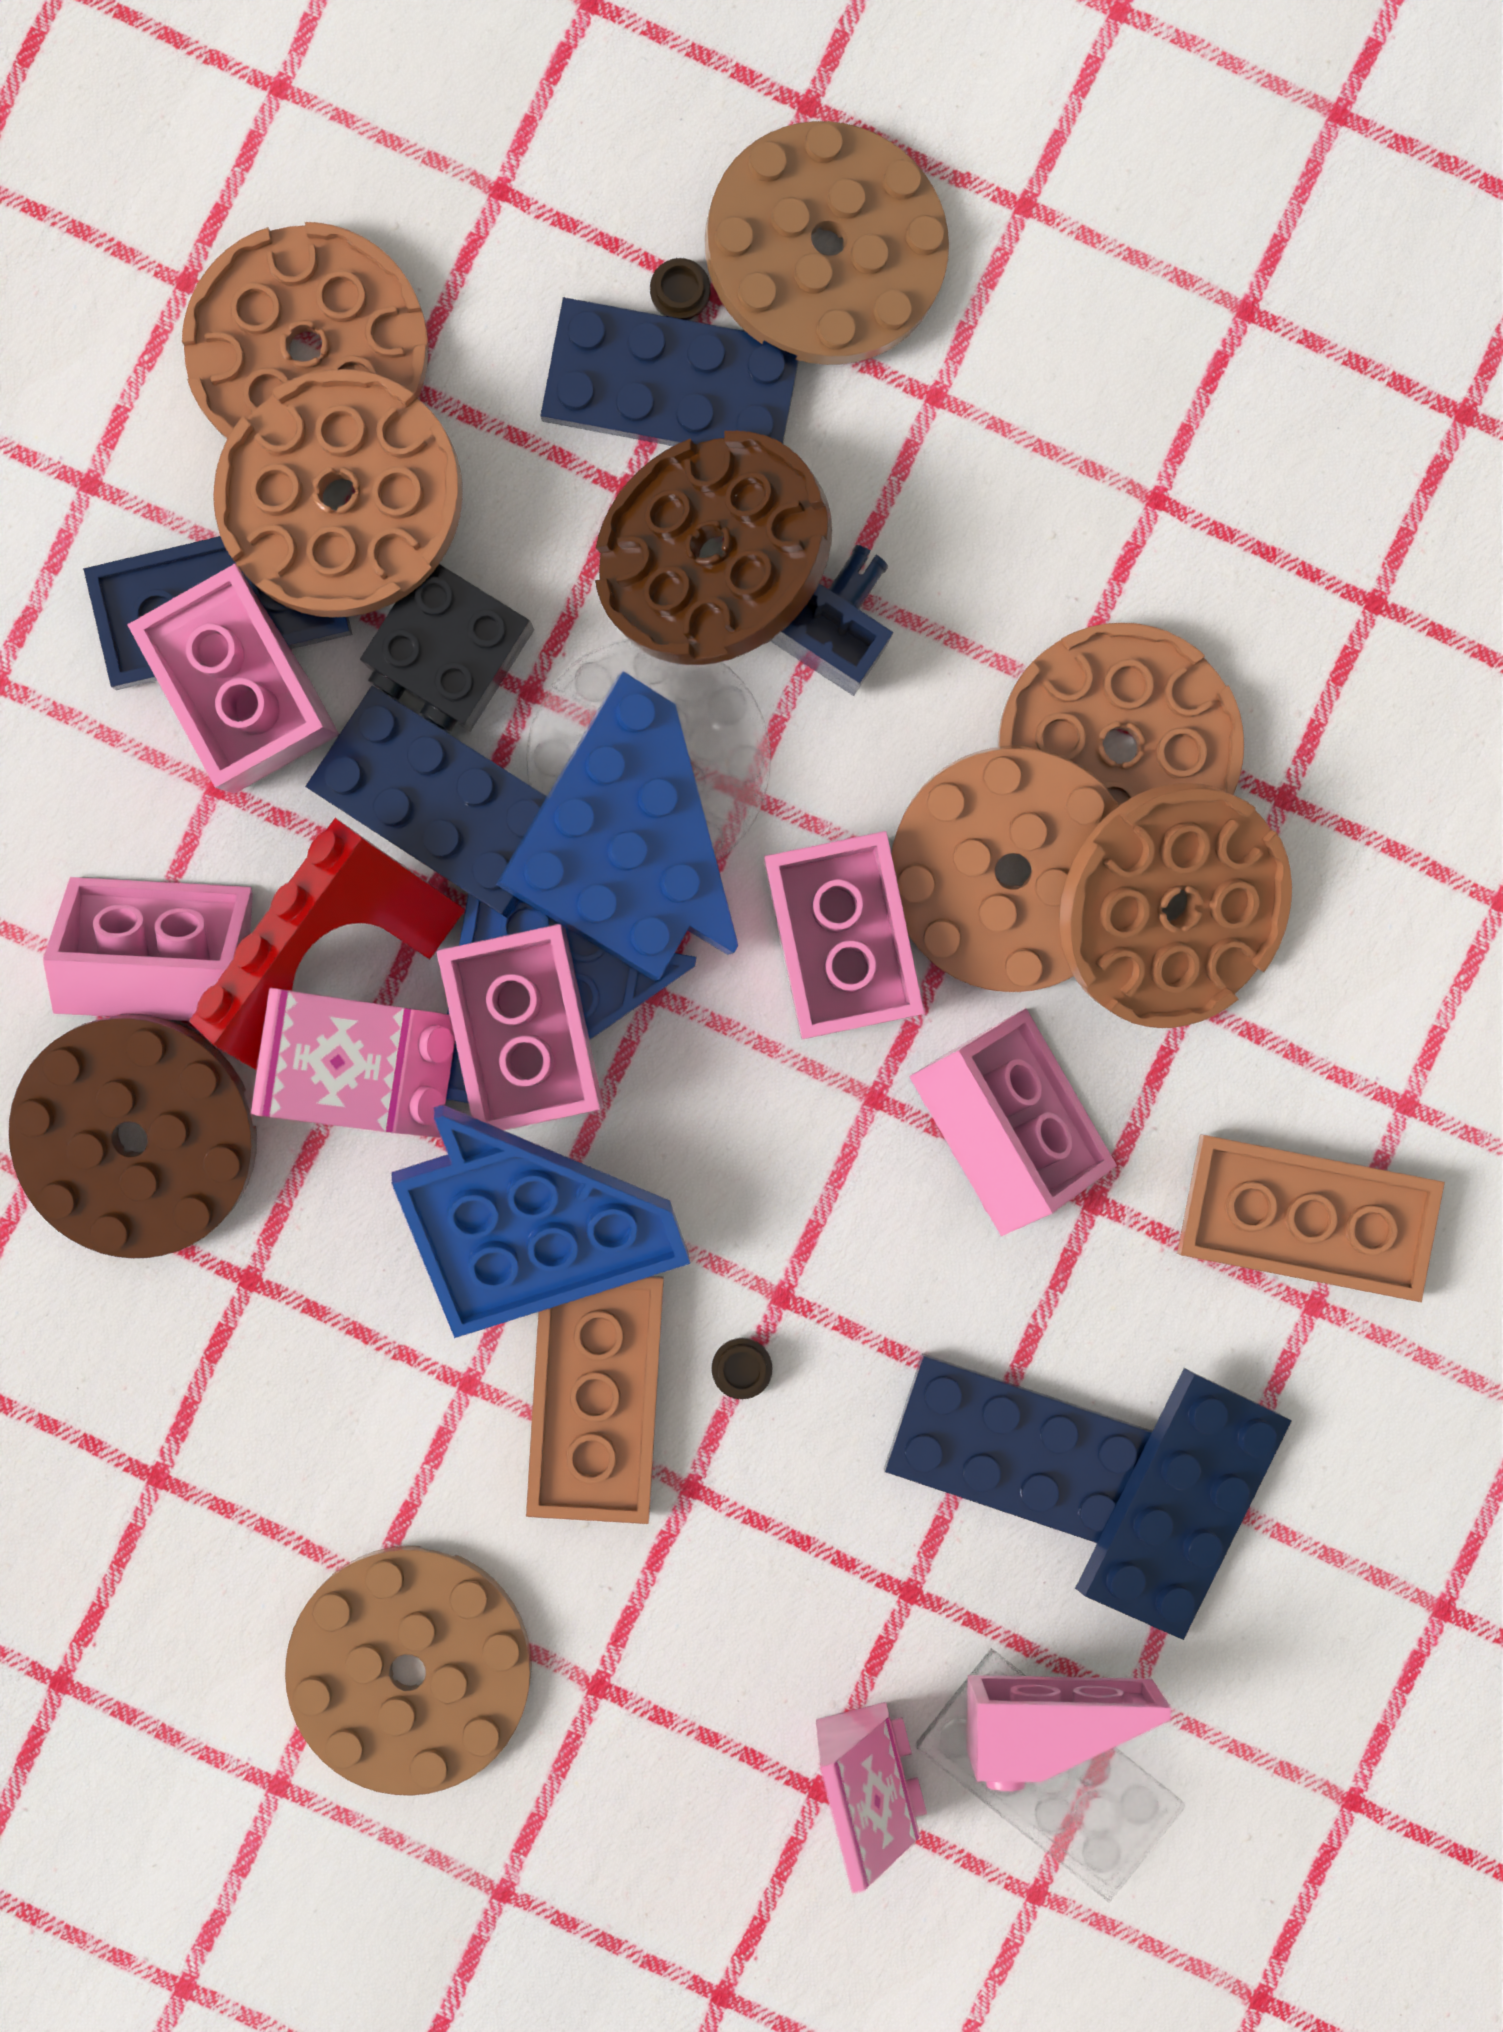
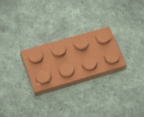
(1310, 1218)
(596, 1406)

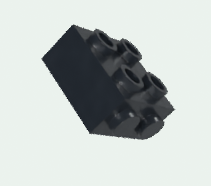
(446, 648)

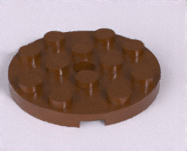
(717, 605)
(71, 1150)

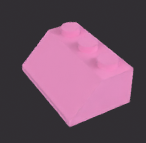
(142, 945)
(1013, 1122)

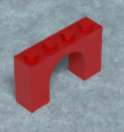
(335, 886)

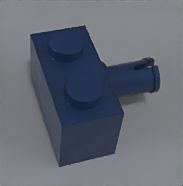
(833, 632)

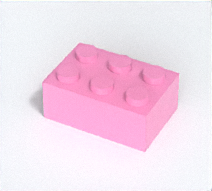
(843, 935)
(520, 1028)

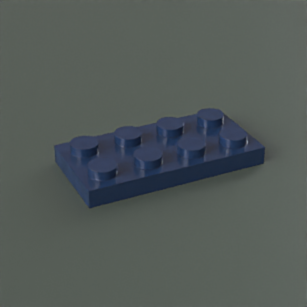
(663, 377)
(141, 583)
(428, 795)
(1013, 1448)
(1183, 1504)

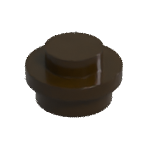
(680, 289)
(742, 1368)

